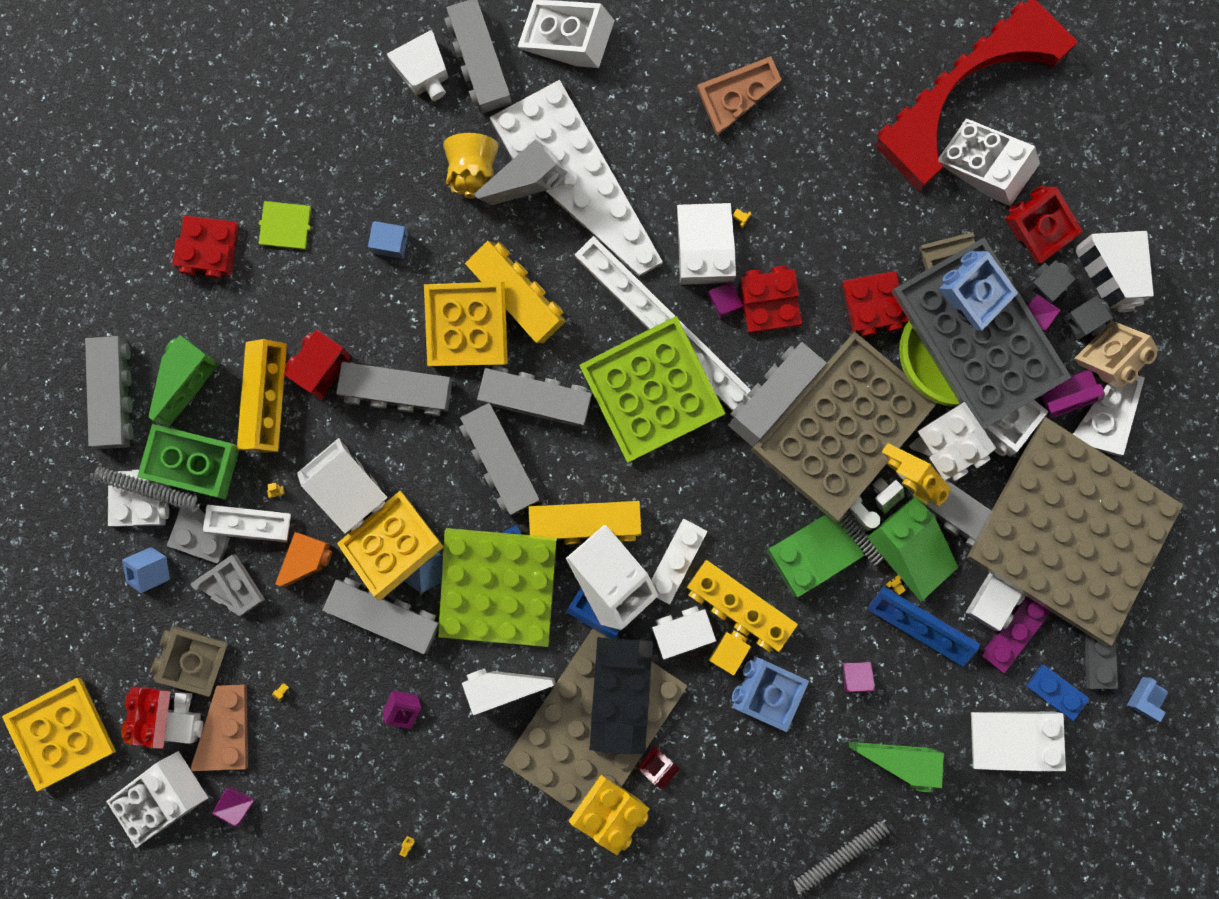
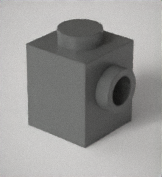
(1051, 280)
(1089, 318)

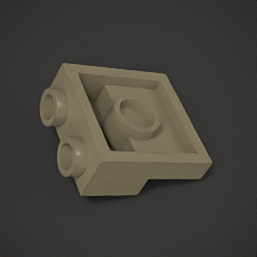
(188, 660)

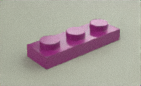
(1010, 641)

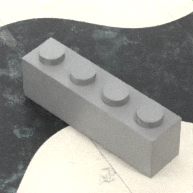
(478, 55)
(394, 387)
(108, 392)
(776, 394)
(535, 397)
(500, 460)
(961, 514)
(382, 617)

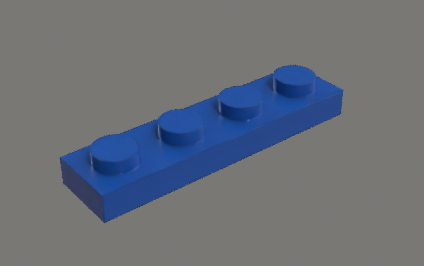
(923, 626)

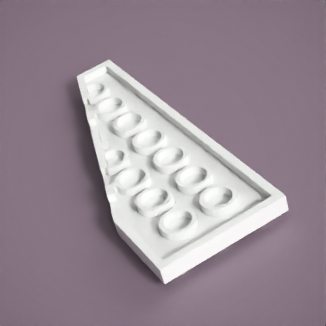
(589, 187)

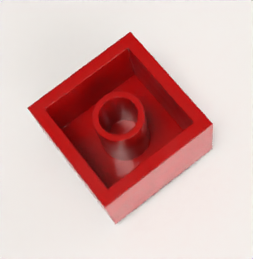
(317, 364)

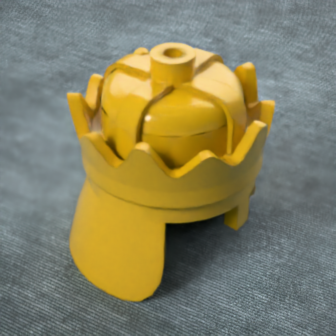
(469, 162)

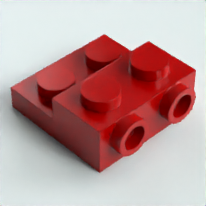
(1043, 223)
(205, 247)
(770, 300)
(873, 305)
(146, 717)

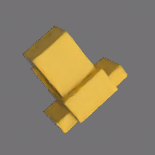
(742, 217)
(275, 490)
(896, 584)
(278, 694)
(406, 846)

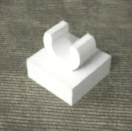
(887, 494)

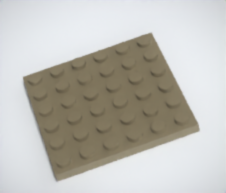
(1075, 532)

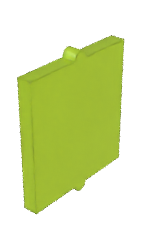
(284, 225)

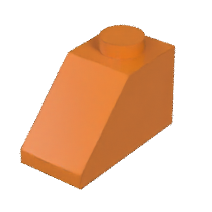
(303, 559)

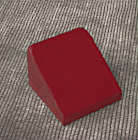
(658, 768)

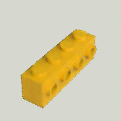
(522, 297)
(261, 396)
(582, 520)
(742, 606)

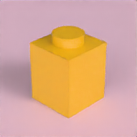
(730, 652)

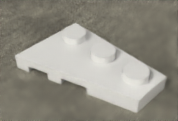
(1110, 420)

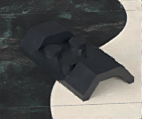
(621, 696)

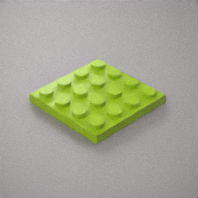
(652, 389)
(497, 587)

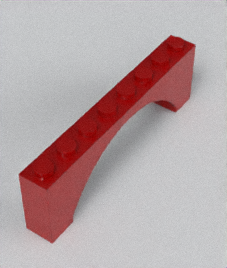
(1026, 36)

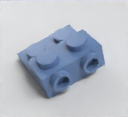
(978, 288)
(769, 693)

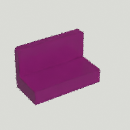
(1073, 394)

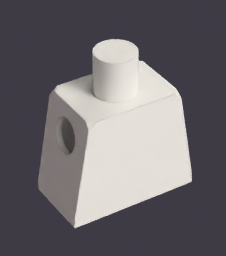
(421, 65)

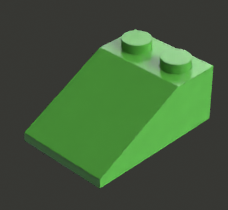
(180, 377)
(188, 461)
(915, 548)
(814, 554)
(915, 765)

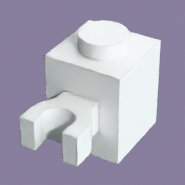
(181, 724)

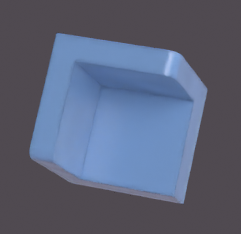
(388, 239)
(146, 569)
(427, 575)
(1148, 699)

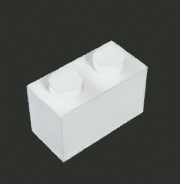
(994, 603)
(683, 633)

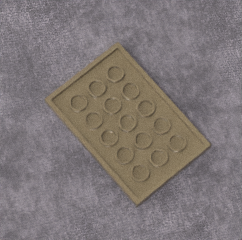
(840, 424)
(557, 741)

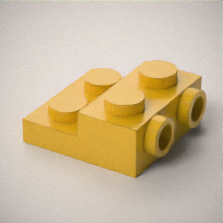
(917, 476)
(610, 815)

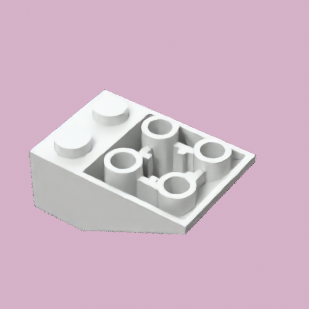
(990, 161)
(611, 579)
(157, 798)

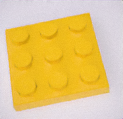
(465, 324)
(390, 545)
(58, 734)

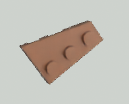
(736, 92)
(225, 732)

